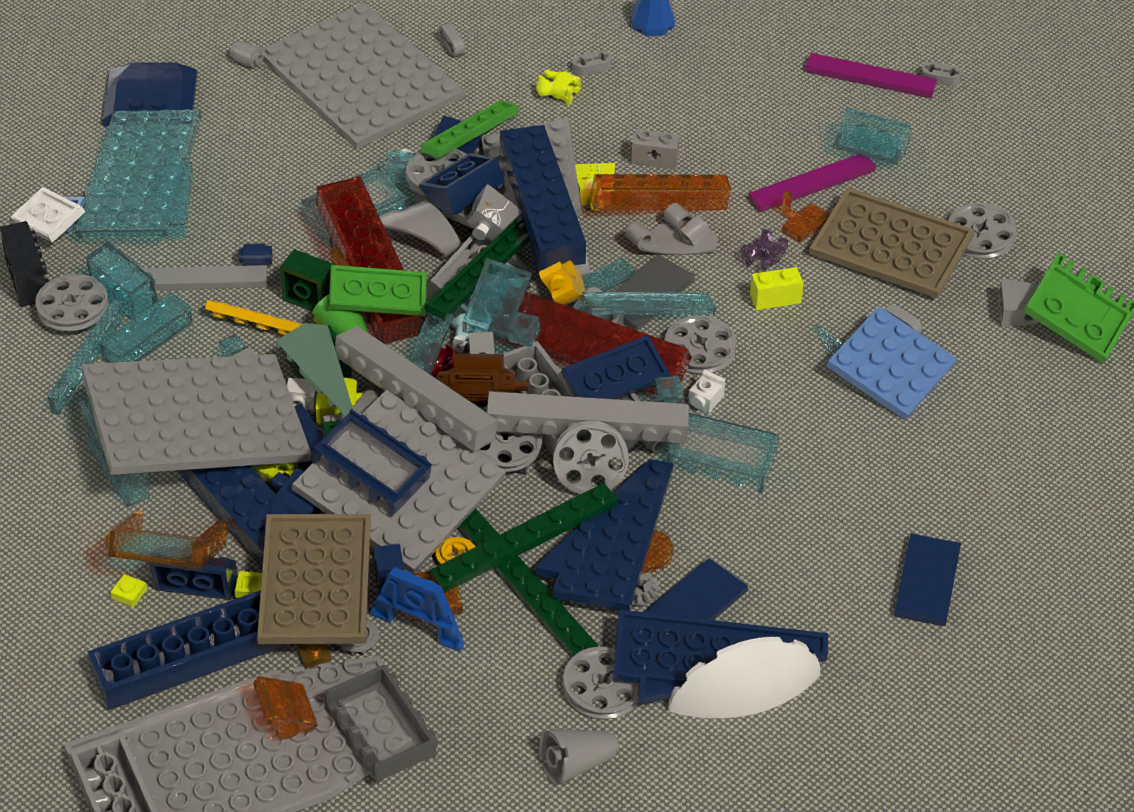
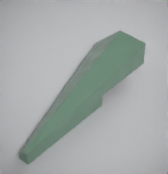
(318, 362)

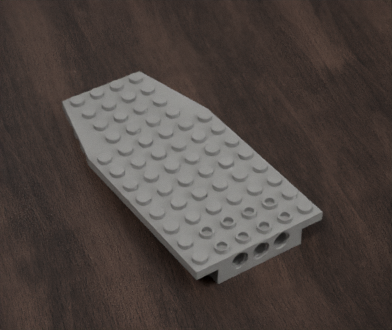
(222, 753)

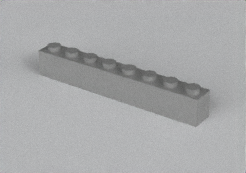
(416, 388)
(556, 413)

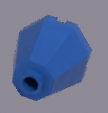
(652, 17)

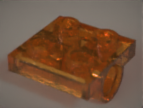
(285, 706)

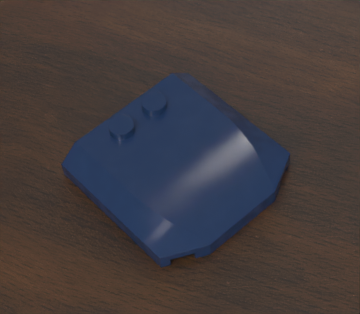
(150, 88)

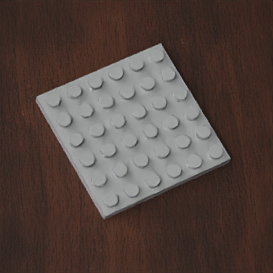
(455, 486)

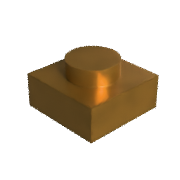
(313, 654)

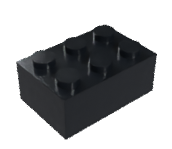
(23, 261)

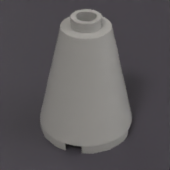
(575, 752)

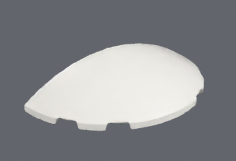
(746, 679)

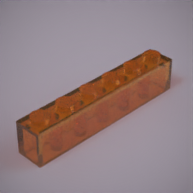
(659, 191)

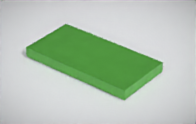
(377, 290)

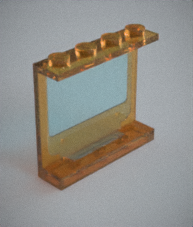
(133, 543)

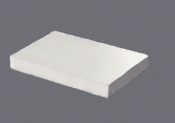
(48, 214)

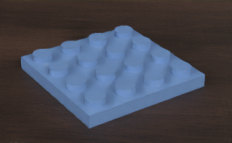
(891, 363)

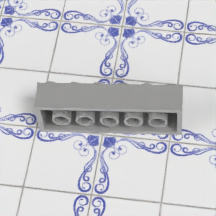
(545, 378)

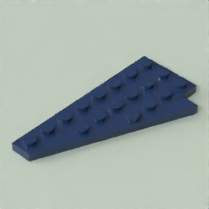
(607, 554)
(663, 648)

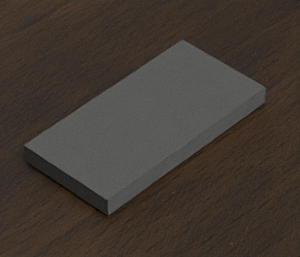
(655, 276)

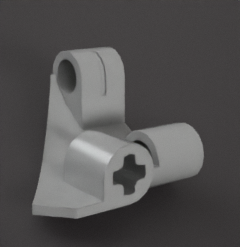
(425, 223)
(676, 236)

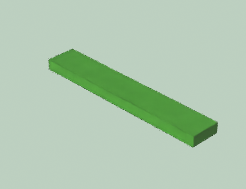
(469, 128)

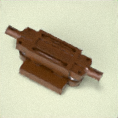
(478, 374)

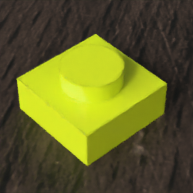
(247, 583)
(128, 590)

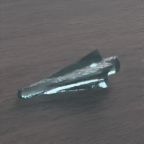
(831, 342)

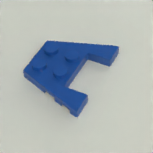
(420, 599)

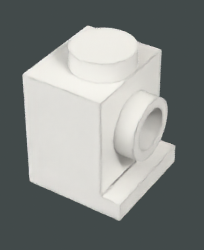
(707, 391)
(302, 392)

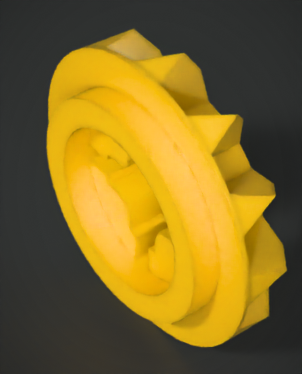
(457, 544)

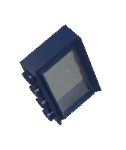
(373, 460)

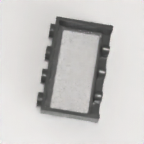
(381, 722)

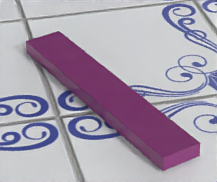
(871, 75)
(812, 181)

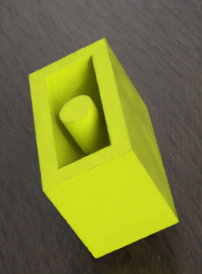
(776, 288)

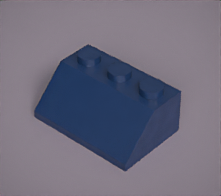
(462, 182)
(213, 580)

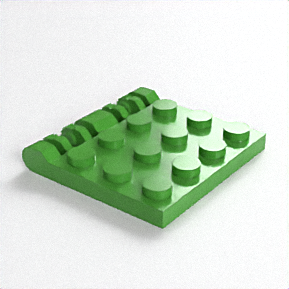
(1079, 309)

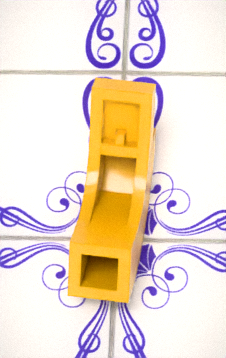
(563, 282)

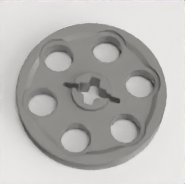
(429, 168)
(992, 230)
(64, 306)
(704, 338)
(592, 445)
(511, 447)
(589, 681)

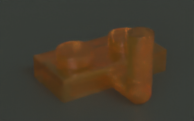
(801, 223)

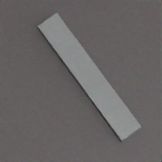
(209, 277)

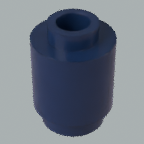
(256, 254)

